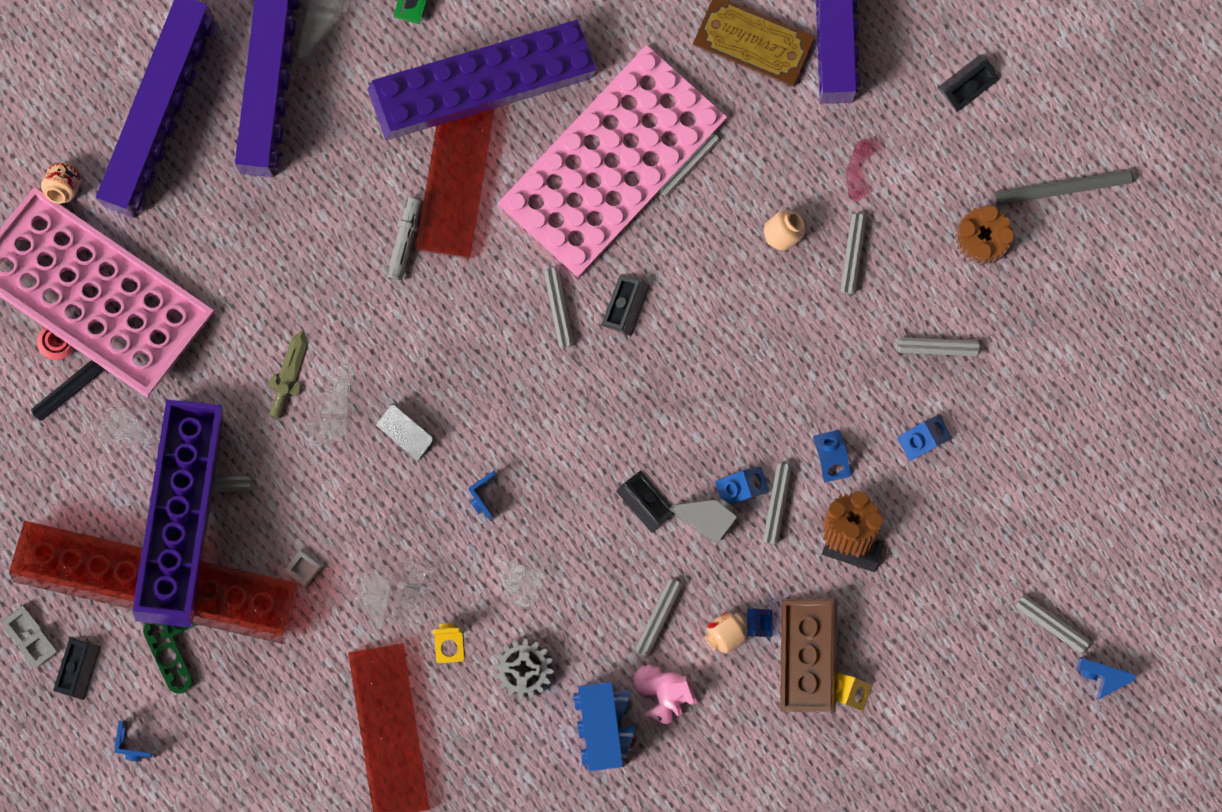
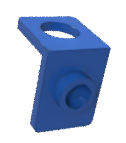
(923, 438)
(832, 452)
(740, 486)
(476, 502)
(130, 755)

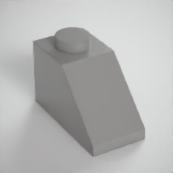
(707, 517)

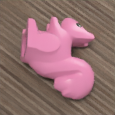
(670, 689)

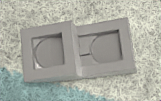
(29, 636)

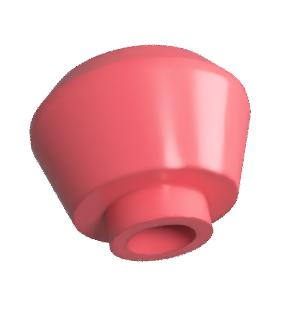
(49, 345)

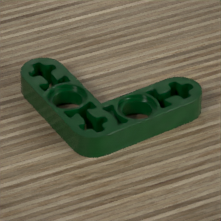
(169, 631)

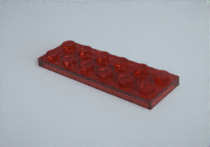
(455, 185)
(389, 729)

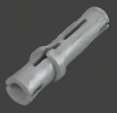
(404, 239)

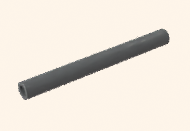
(1063, 187)

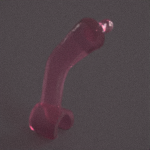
(854, 186)

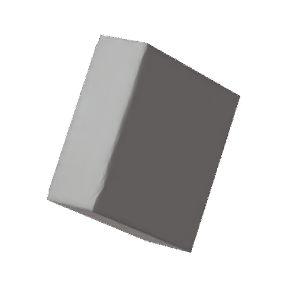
(303, 568)

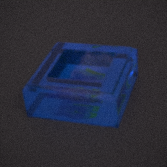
(759, 623)

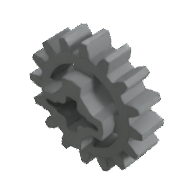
(524, 655)

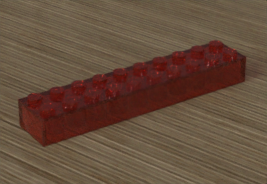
(110, 570)

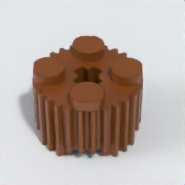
(988, 220)
(852, 524)

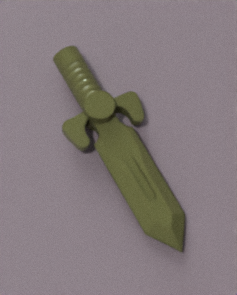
(288, 373)

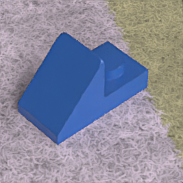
(1111, 678)

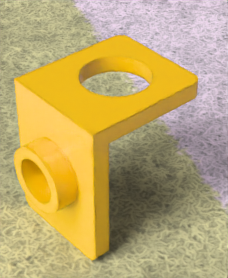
(444, 633)
(846, 689)

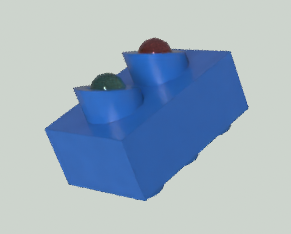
(600, 713)

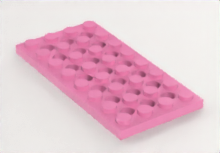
(590, 123)
(127, 268)

